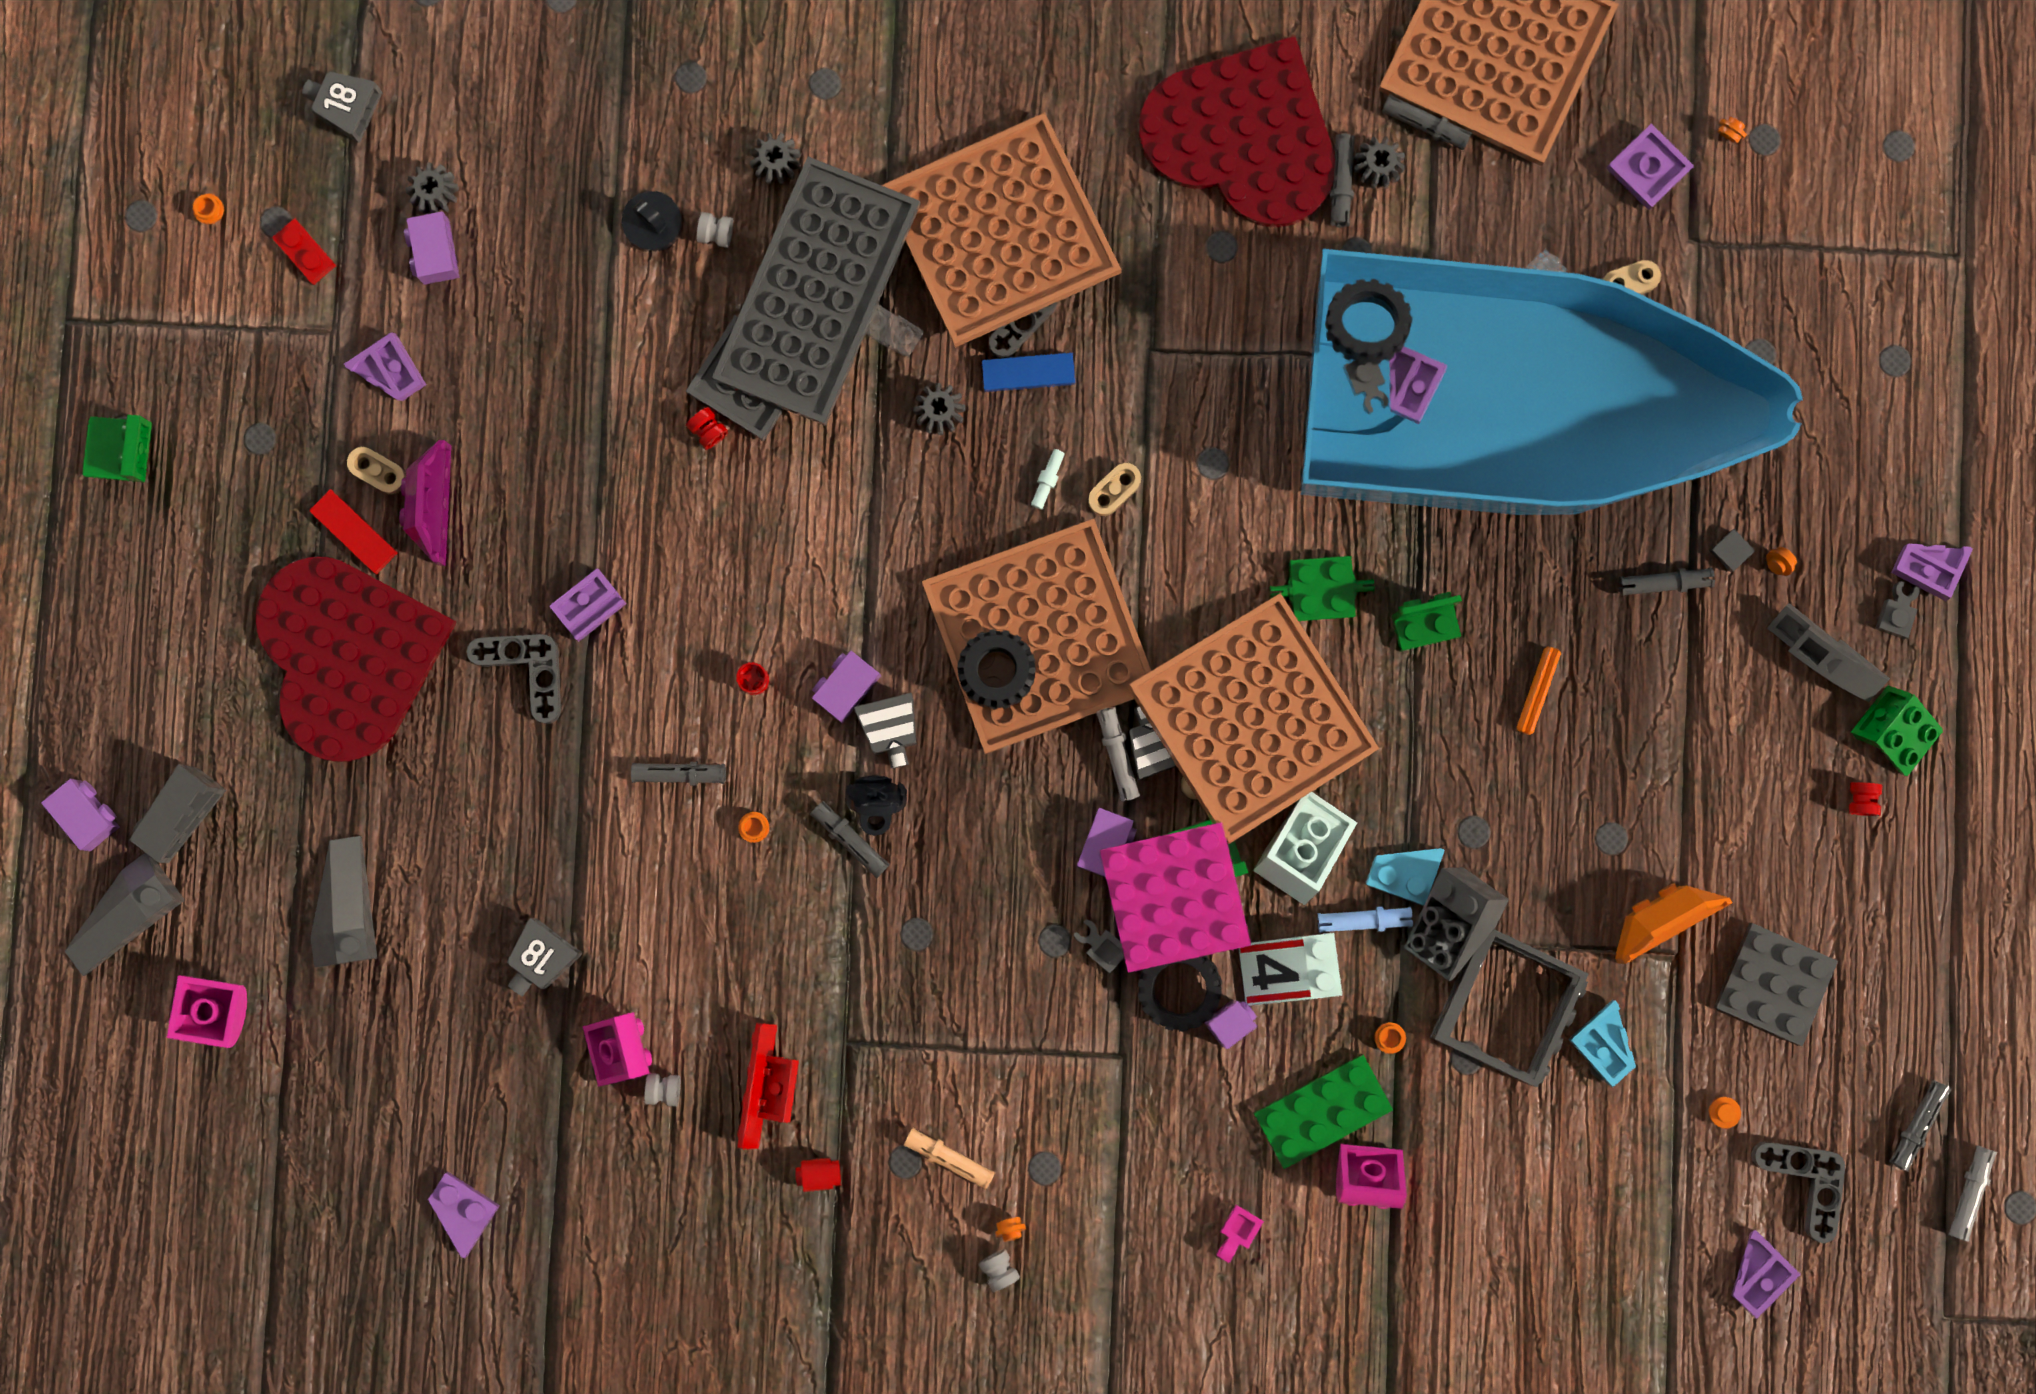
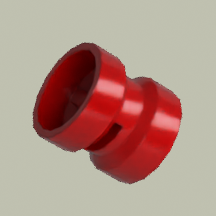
(707, 428)
(748, 676)
(1865, 799)

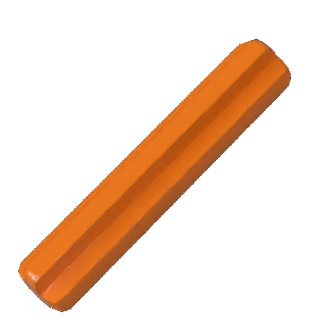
(1538, 690)

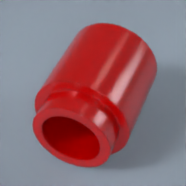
(818, 1174)

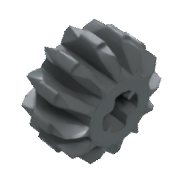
(770, 150)
(1377, 151)
(424, 183)
(951, 406)

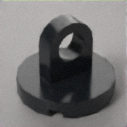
(652, 221)
(875, 797)

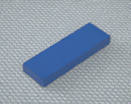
(1028, 372)

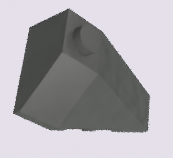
(127, 909)

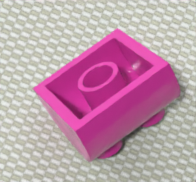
(207, 1012)
(617, 1049)
(1370, 1176)

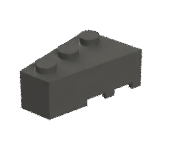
(176, 812)

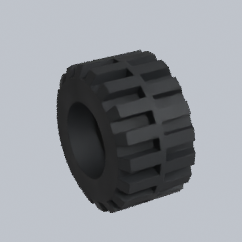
(996, 642)

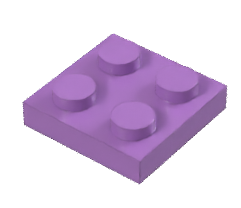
(1650, 166)

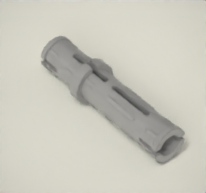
(1117, 752)
(1972, 1194)

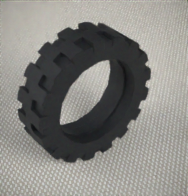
(1380, 295)
(1185, 1020)

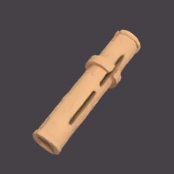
(950, 1159)

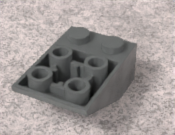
(1455, 921)

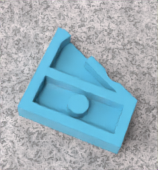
(1406, 874)
(1605, 1044)

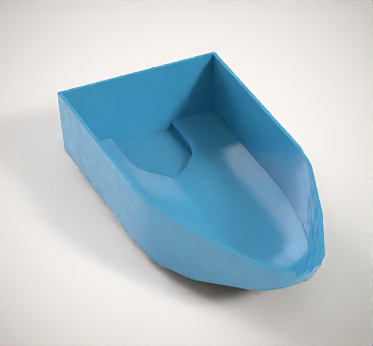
(1549, 395)

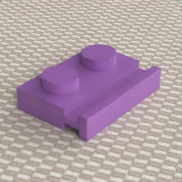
(587, 604)

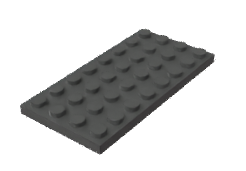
(816, 290)

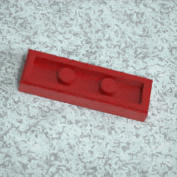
(353, 531)

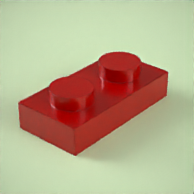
(304, 251)

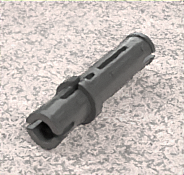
(1426, 122)
(1342, 185)
(1679, 580)
(683, 773)
(849, 839)
(1920, 1125)

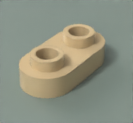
(1631, 276)
(377, 471)
(1113, 489)

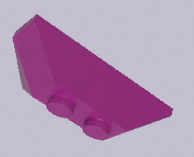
(428, 501)

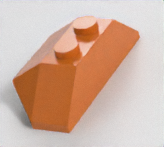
(1664, 918)

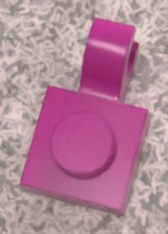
(1241, 1229)

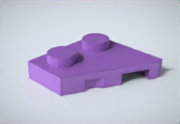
(388, 367)
(1413, 383)
(1932, 568)
(462, 1211)
(1762, 1275)

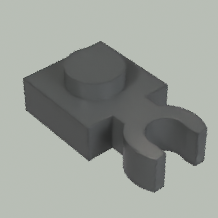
(1366, 380)
(1897, 615)
(1105, 948)

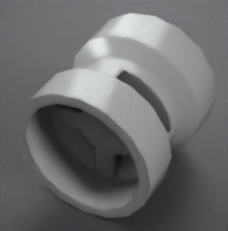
(714, 229)
(662, 1089)
(999, 1270)

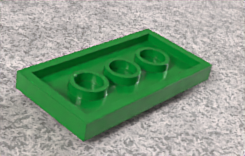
(1323, 1111)

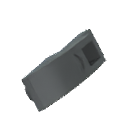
(1826, 656)

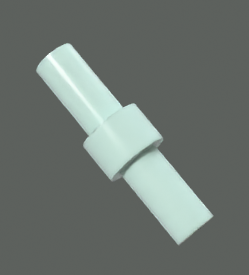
(1047, 479)

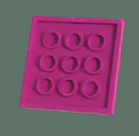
(1175, 897)

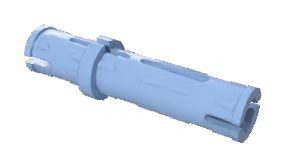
(1365, 920)

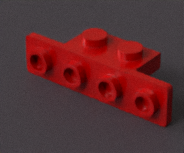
(768, 1087)

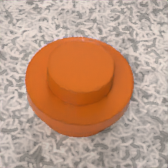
(1732, 129)
(208, 209)
(1781, 561)
(753, 827)
(1390, 1037)
(1724, 1112)
(1010, 1229)

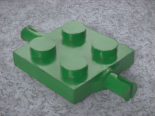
(1322, 588)

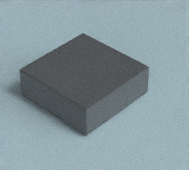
(1732, 550)

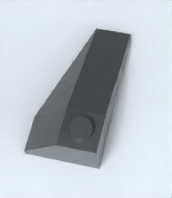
(343, 912)

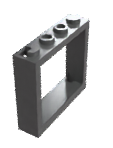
(1551, 1040)

